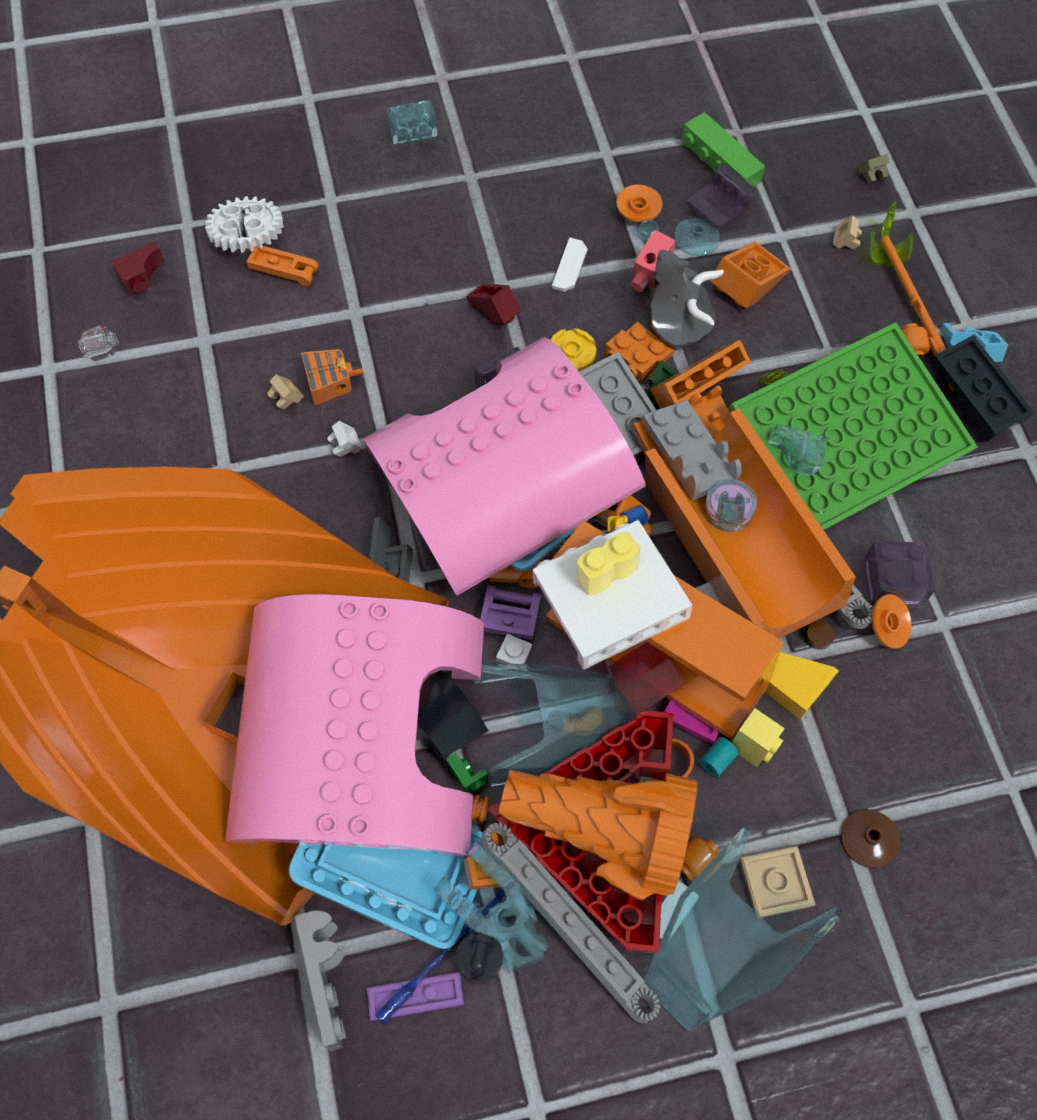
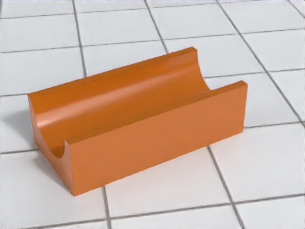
(777, 568)
(714, 650)

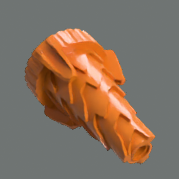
(632, 826)

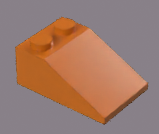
(749, 274)

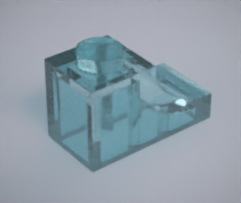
(802, 448)

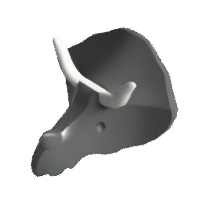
(680, 303)

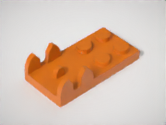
(710, 410)

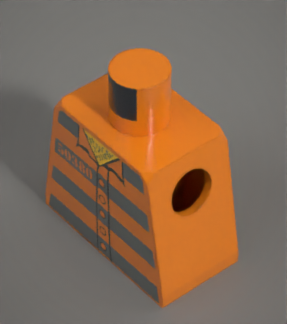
(329, 374)

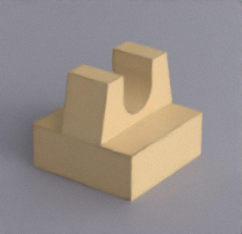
(846, 233)
(286, 389)

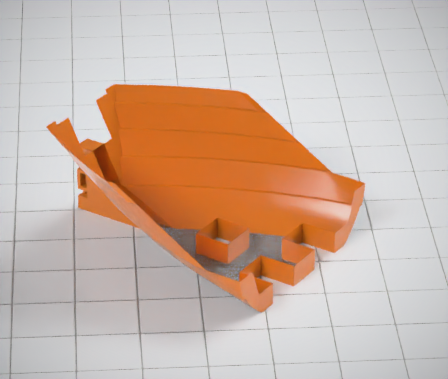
(137, 646)

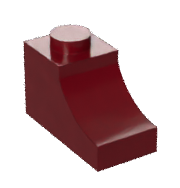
(137, 267)
(496, 302)

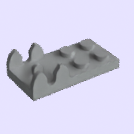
(620, 395)
(690, 448)
(319, 957)

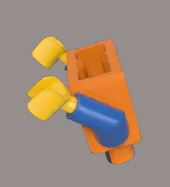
(623, 512)

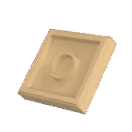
(777, 882)

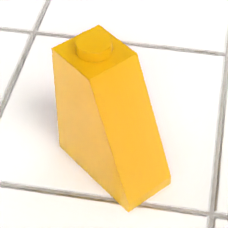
(798, 682)

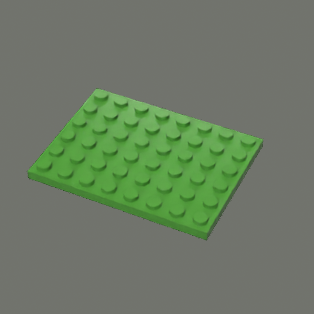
(880, 420)

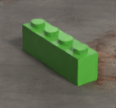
(717, 146)

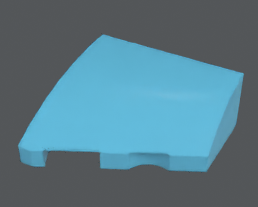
(991, 341)

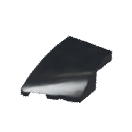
(446, 716)

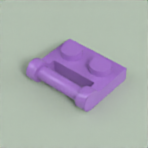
(509, 619)

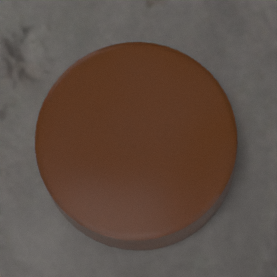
(819, 635)

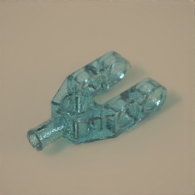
(515, 901)

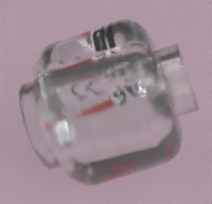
(98, 343)

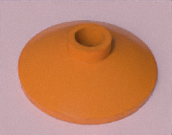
(639, 203)
(891, 621)

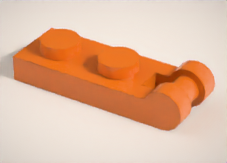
(283, 264)

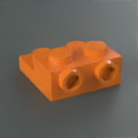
(639, 350)

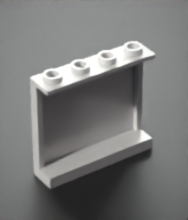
(622, 613)

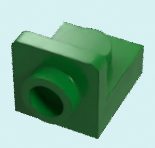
(462, 771)

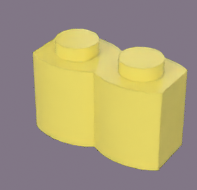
(608, 563)

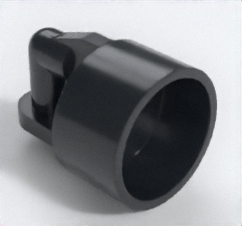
(479, 958)

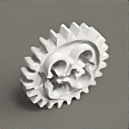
(227, 224)

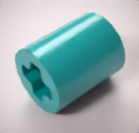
(718, 757)

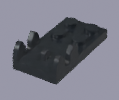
(982, 388)

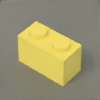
(758, 738)

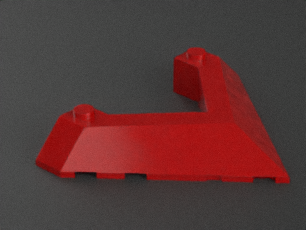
(621, 755)

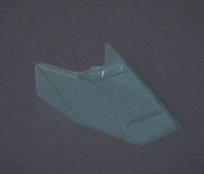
(574, 712)
(721, 948)

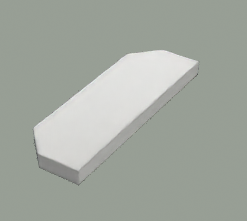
(570, 265)

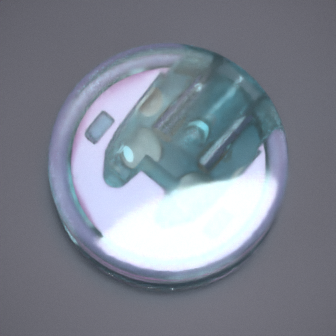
(730, 505)

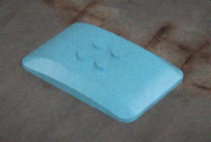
(387, 886)

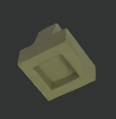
(874, 165)

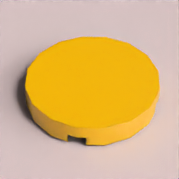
(577, 346)

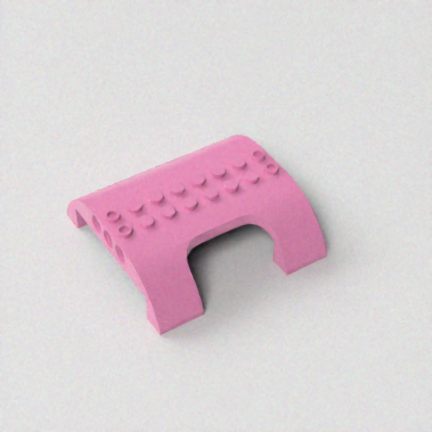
(507, 465)
(336, 724)

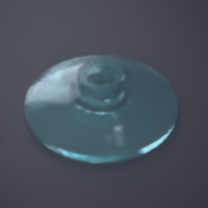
(696, 237)

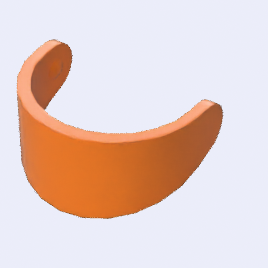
(686, 751)

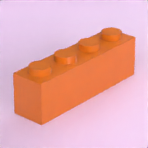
(701, 375)

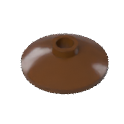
(861, 847)

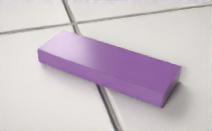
(430, 995)

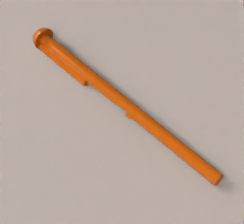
(934, 339)

